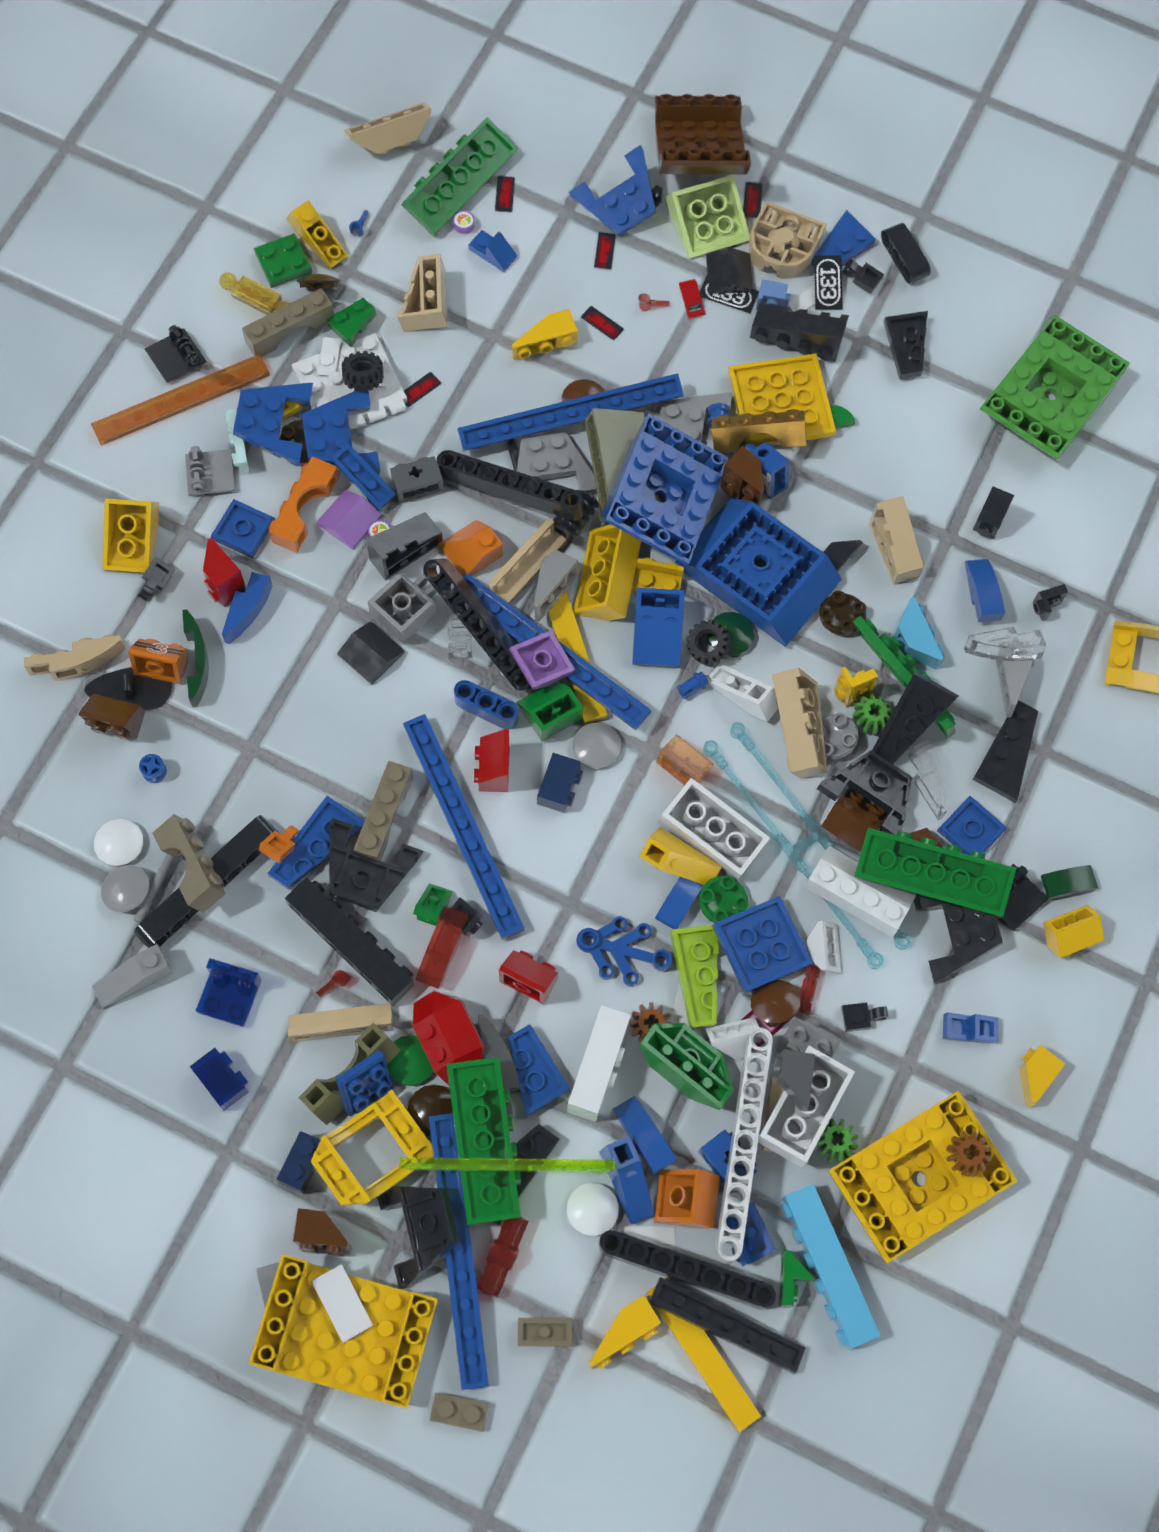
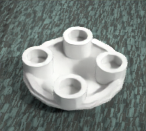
(118, 842)
(592, 1209)

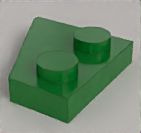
(352, 320)

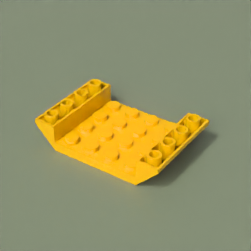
(304, 1344)

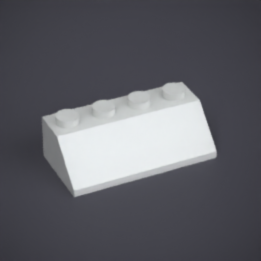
(867, 900)

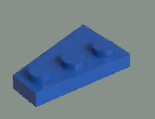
(846, 239)
(536, 1071)

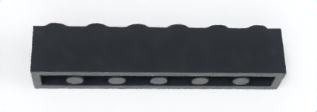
(349, 941)

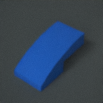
(678, 902)
(970, 1028)

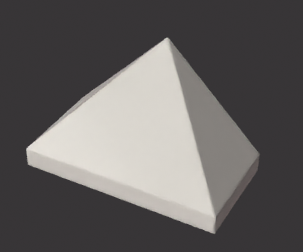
(824, 947)
(732, 1037)

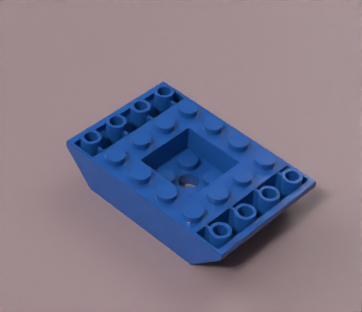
(681, 473)
(772, 596)

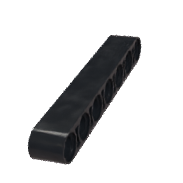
(511, 485)
(471, 618)
(227, 863)
(700, 1269)

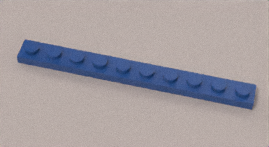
(568, 412)
(585, 675)
(463, 827)
(460, 1264)

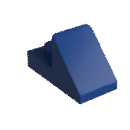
(493, 249)

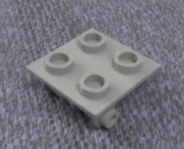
(209, 471)
(801, 1035)

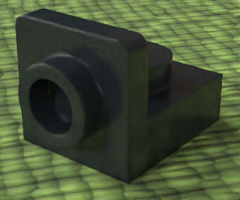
(1047, 599)

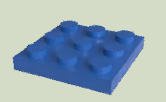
(762, 944)

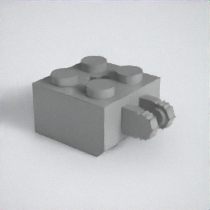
(403, 606)

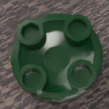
(739, 629)

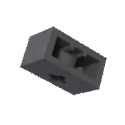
(427, 481)

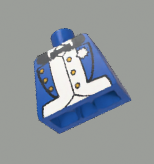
(774, 468)

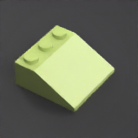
(708, 216)

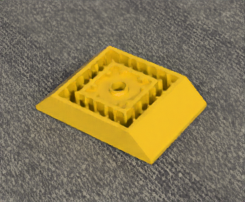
(881, 1185)

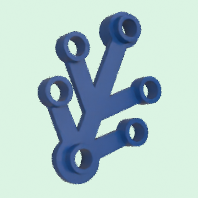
(620, 948)

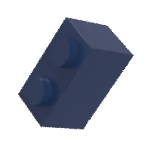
(559, 783)
(298, 1167)

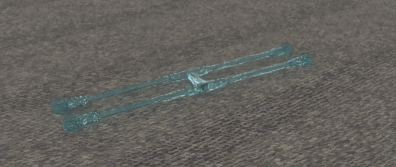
(793, 851)

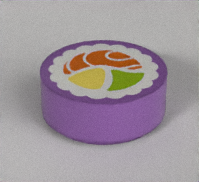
(463, 222)
(377, 527)

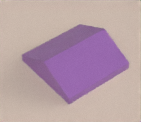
(349, 518)
(542, 660)

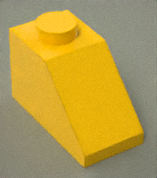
(1038, 1073)

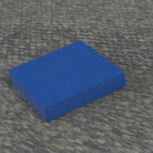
(242, 528)
(971, 827)

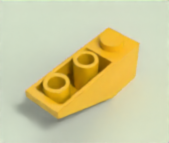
(316, 234)
(550, 333)
(678, 858)
(630, 1324)

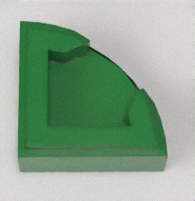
(841, 416)

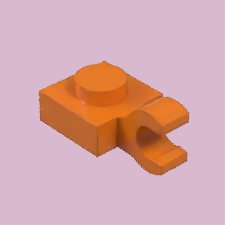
(279, 845)

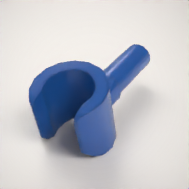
(358, 224)

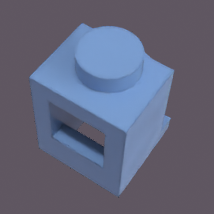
(773, 294)

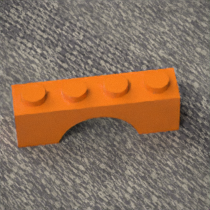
(315, 481)

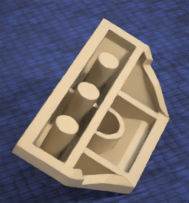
(391, 130)

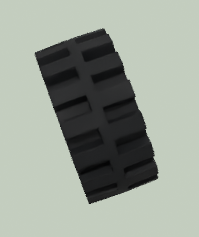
(362, 362)
(698, 633)

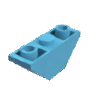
(918, 636)

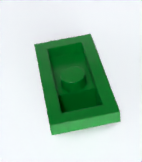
(432, 904)
(791, 1271)

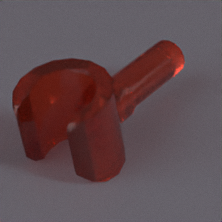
(648, 303)
(339, 977)

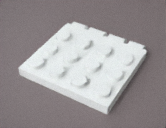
(328, 388)

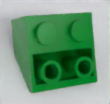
(551, 709)

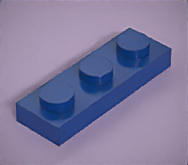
(363, 476)

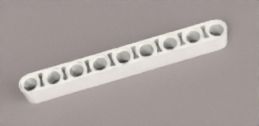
(739, 1156)

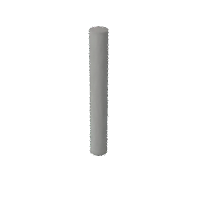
(155, 887)

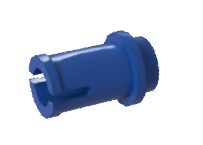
(692, 685)

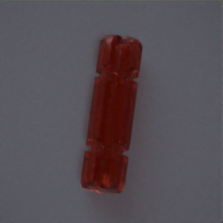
(808, 988)

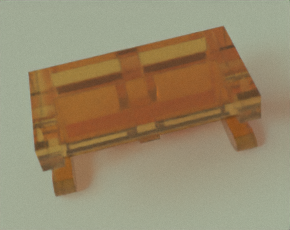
(683, 761)

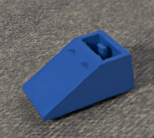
(658, 627)

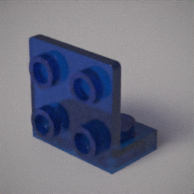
(228, 993)

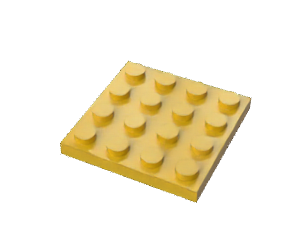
(783, 386)

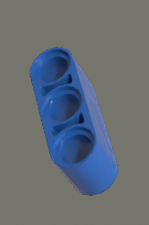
(478, 696)

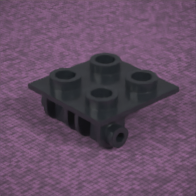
(175, 354)
(1022, 899)

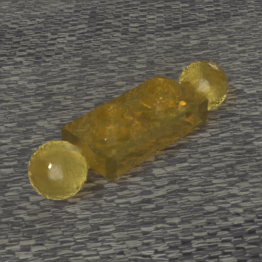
(252, 293)

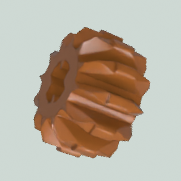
(643, 1017)
(968, 1165)

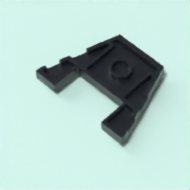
(876, 781)
(362, 878)
(970, 931)
(429, 1227)

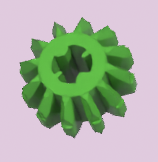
(875, 706)
(846, 1143)

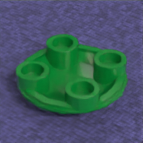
(722, 898)
(411, 1063)

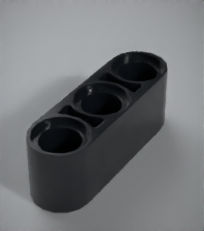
(905, 253)

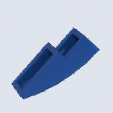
(984, 590)
(246, 606)
(644, 1135)

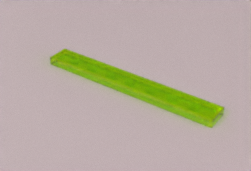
(488, 1164)

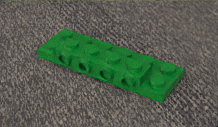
(459, 176)
(899, 664)
(935, 871)
(484, 1133)

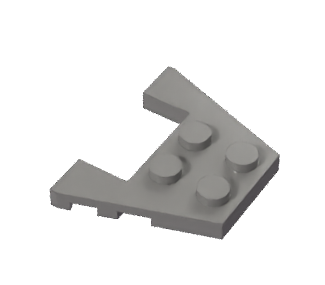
(689, 413)
(553, 458)

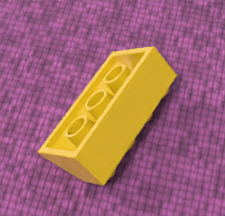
(607, 574)

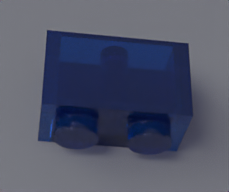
(219, 1078)

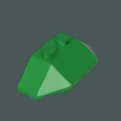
(688, 1063)

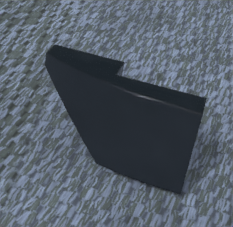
(841, 551)

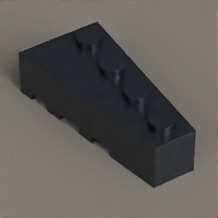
(799, 330)

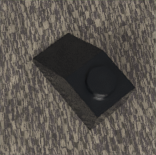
(993, 512)

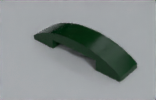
(198, 682)

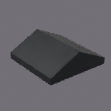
(729, 271)
(370, 652)

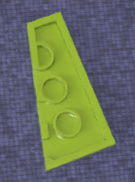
(696, 964)

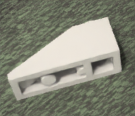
(744, 691)

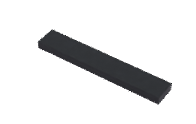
(727, 1325)

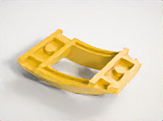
(1122, 656)
(337, 1173)

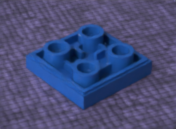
(364, 1083)

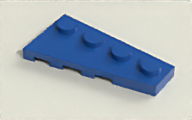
(313, 843)

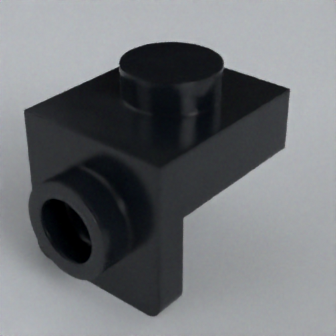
(473, 923)

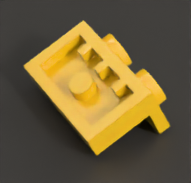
(657, 575)
(851, 689)

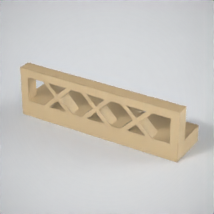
(526, 562)
(339, 1022)

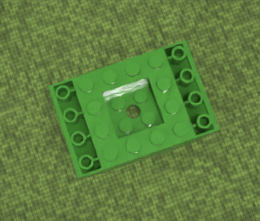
(1070, 368)

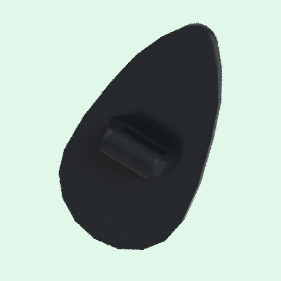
(131, 688)

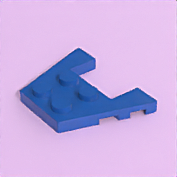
(626, 203)
(261, 416)
(328, 428)

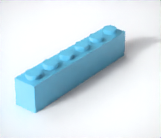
(830, 1267)

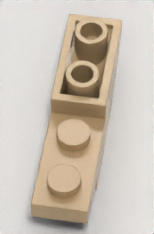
(85, 656)

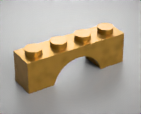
(786, 427)

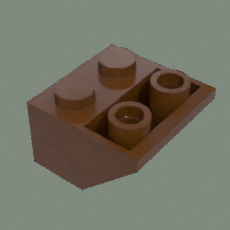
(743, 477)
(113, 716)
(851, 818)
(317, 1231)

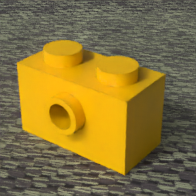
(1073, 931)

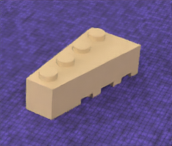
(801, 722)

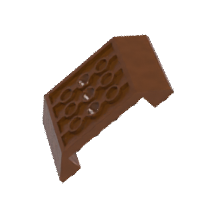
(700, 135)

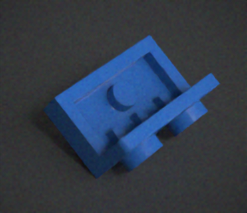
(757, 1239)

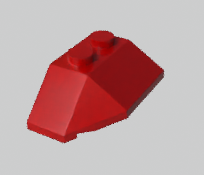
(446, 1032)

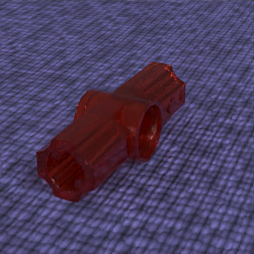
(502, 1256)

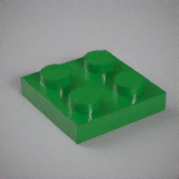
(282, 260)

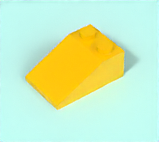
(129, 534)

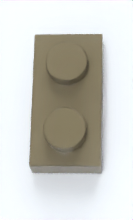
(545, 1332)
(459, 1412)

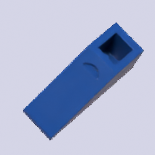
(629, 1179)

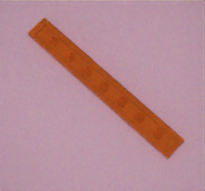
(180, 399)

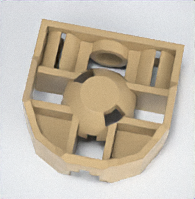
(770, 237)

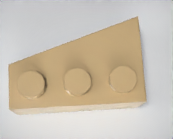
(426, 299)
(896, 540)

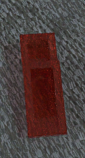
(442, 947)

